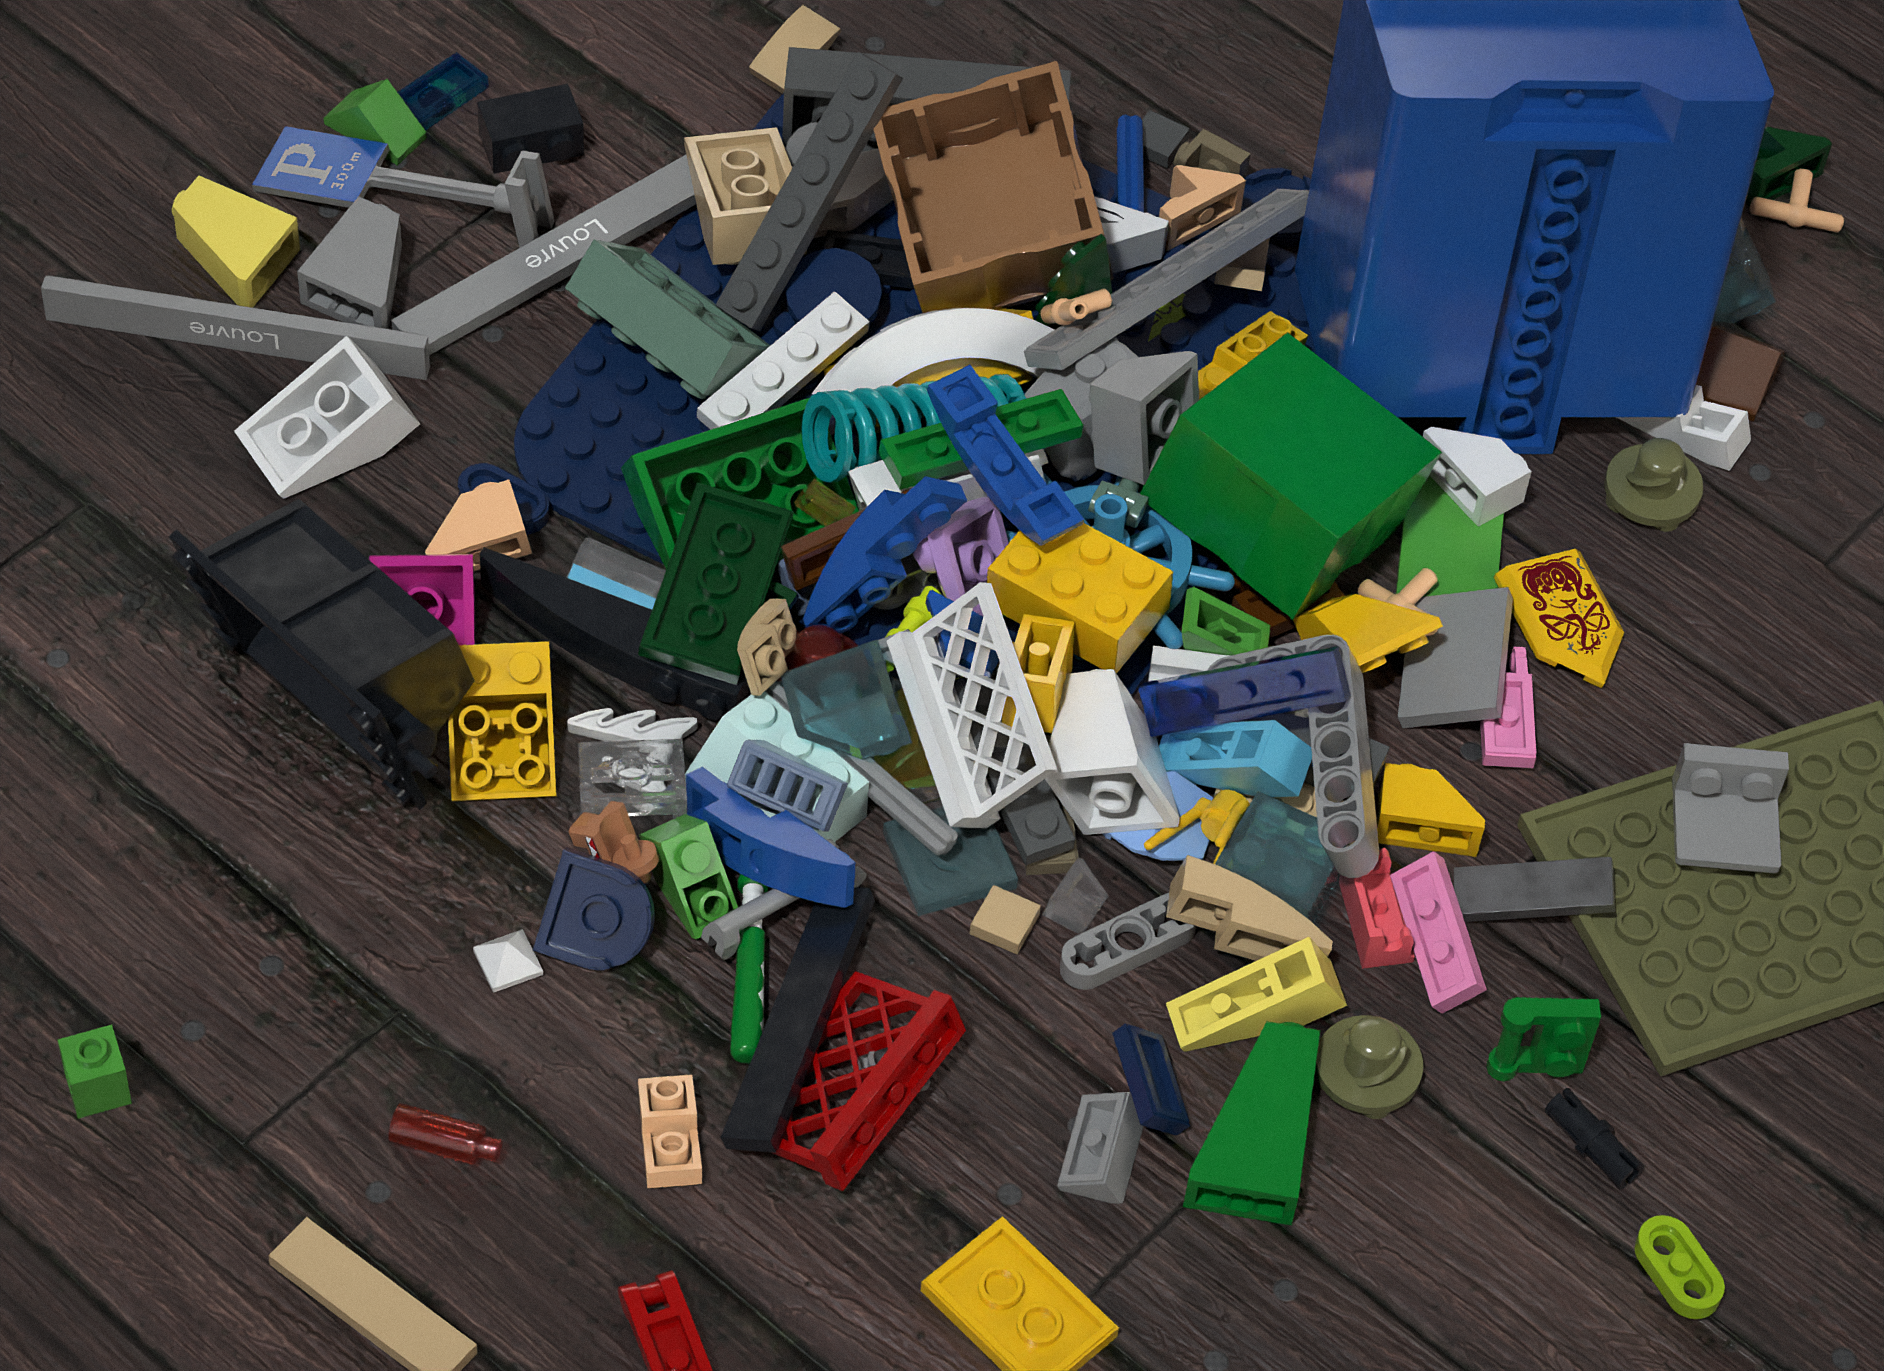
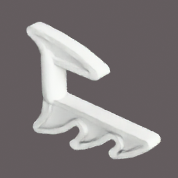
(633, 726)

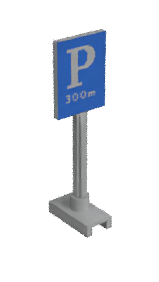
(342, 168)

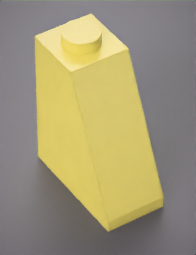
(235, 238)

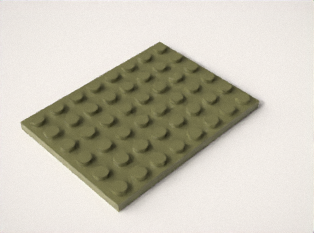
(1728, 953)

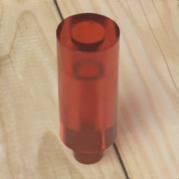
(442, 1135)

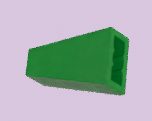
(1259, 1137)

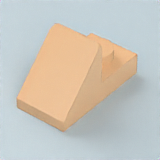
(1200, 202)

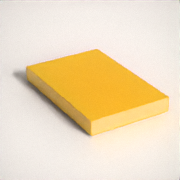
(1018, 1304)

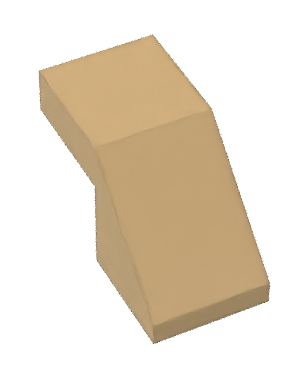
(1246, 270)

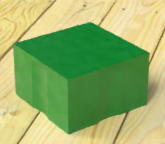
(1289, 474)

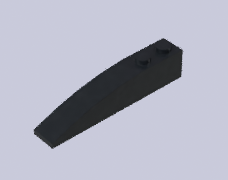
(601, 633)

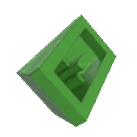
(378, 116)
(1219, 627)

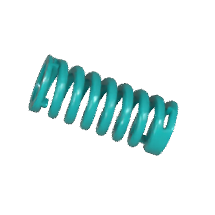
(864, 407)

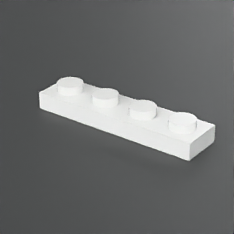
(787, 363)

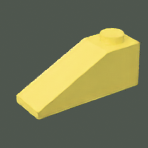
(1280, 988)

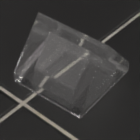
(1076, 898)

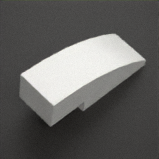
(1706, 432)

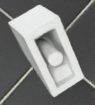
(1478, 473)

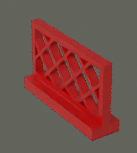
(882, 1089)

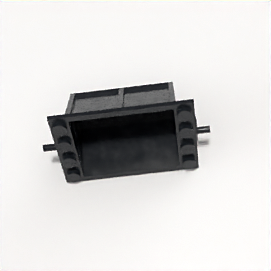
(333, 637)

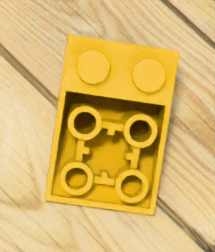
(504, 725)

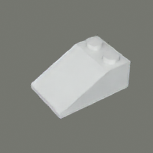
(327, 421)

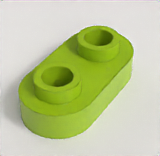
(1682, 1269)

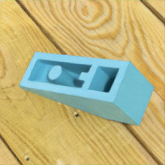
(1240, 757)

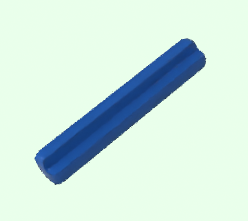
(1130, 162)

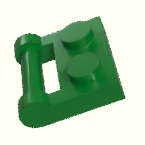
(1559, 1042)

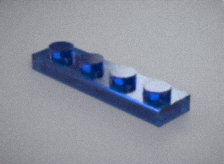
(1244, 691)

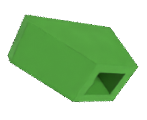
(691, 872)

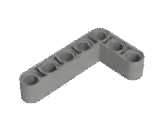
(1334, 775)

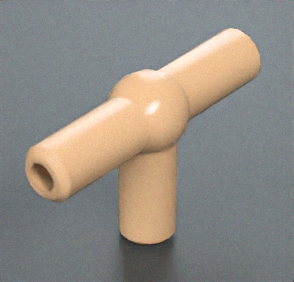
(1796, 211)
(1066, 311)
(1407, 596)

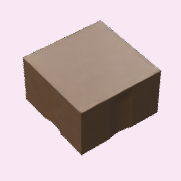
(988, 189)

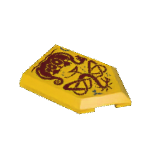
(1564, 613)

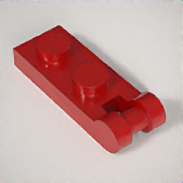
(668, 1335)

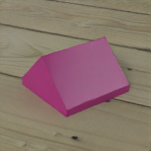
(438, 584)

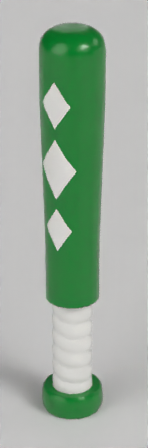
(749, 981)

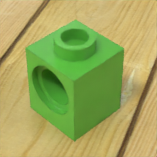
(94, 1071)

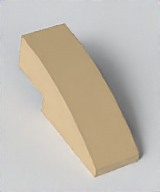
(1243, 914)

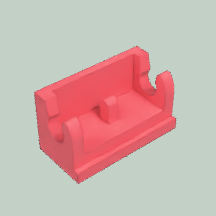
(1377, 917)

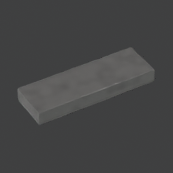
(1535, 889)

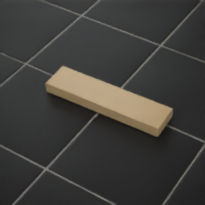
(370, 1301)

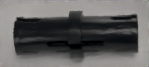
(1594, 1138)

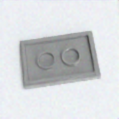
(1463, 664)

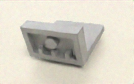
(1728, 807)

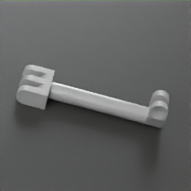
(726, 928)

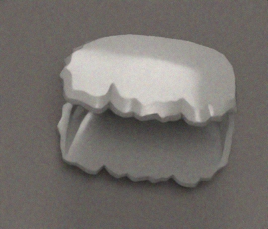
(1076, 457)

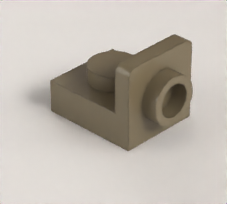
(1213, 153)

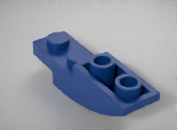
(869, 554)
(772, 849)

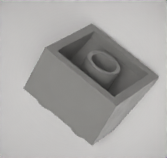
(1137, 409)

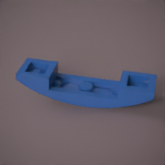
(997, 460)

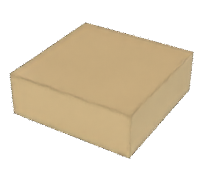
(1005, 919)

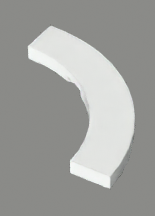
(933, 339)

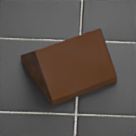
(1737, 370)

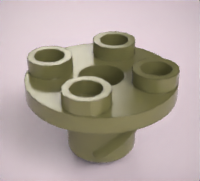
(1653, 484)
(1368, 1065)

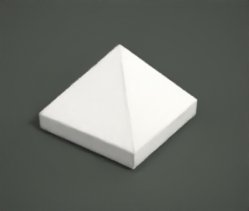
(508, 960)

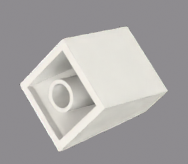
(1106, 759)

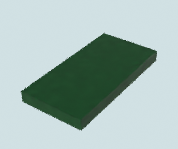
(715, 582)

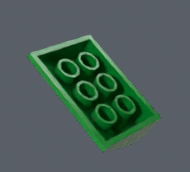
(749, 457)

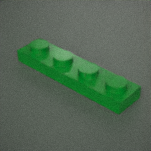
(930, 453)

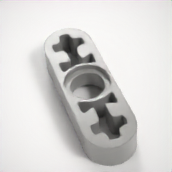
(1115, 959)

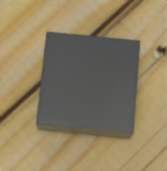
(1162, 138)

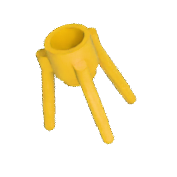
(1217, 817)

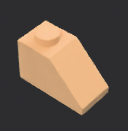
(480, 520)

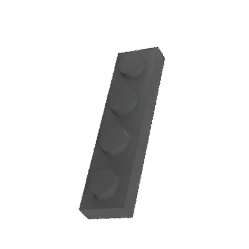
(1034, 816)

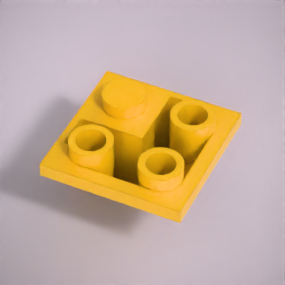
(1368, 627)

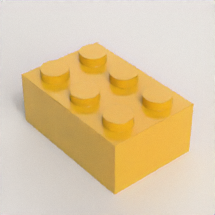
(1087, 580)

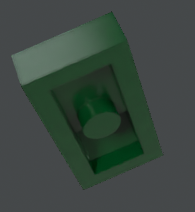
(1779, 158)

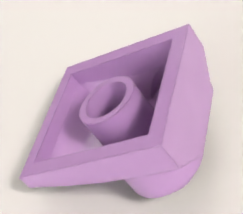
(964, 548)

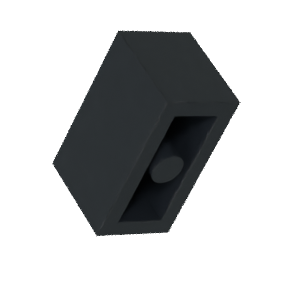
(531, 121)

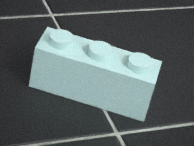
(767, 720)

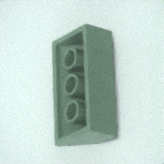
(663, 316)

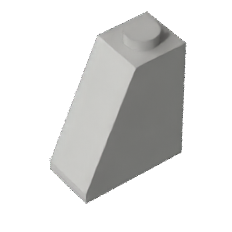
(355, 267)

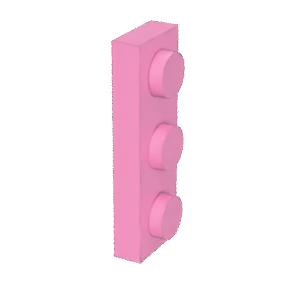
(1438, 932)

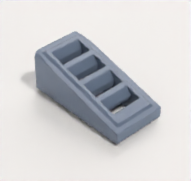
(757, 770)

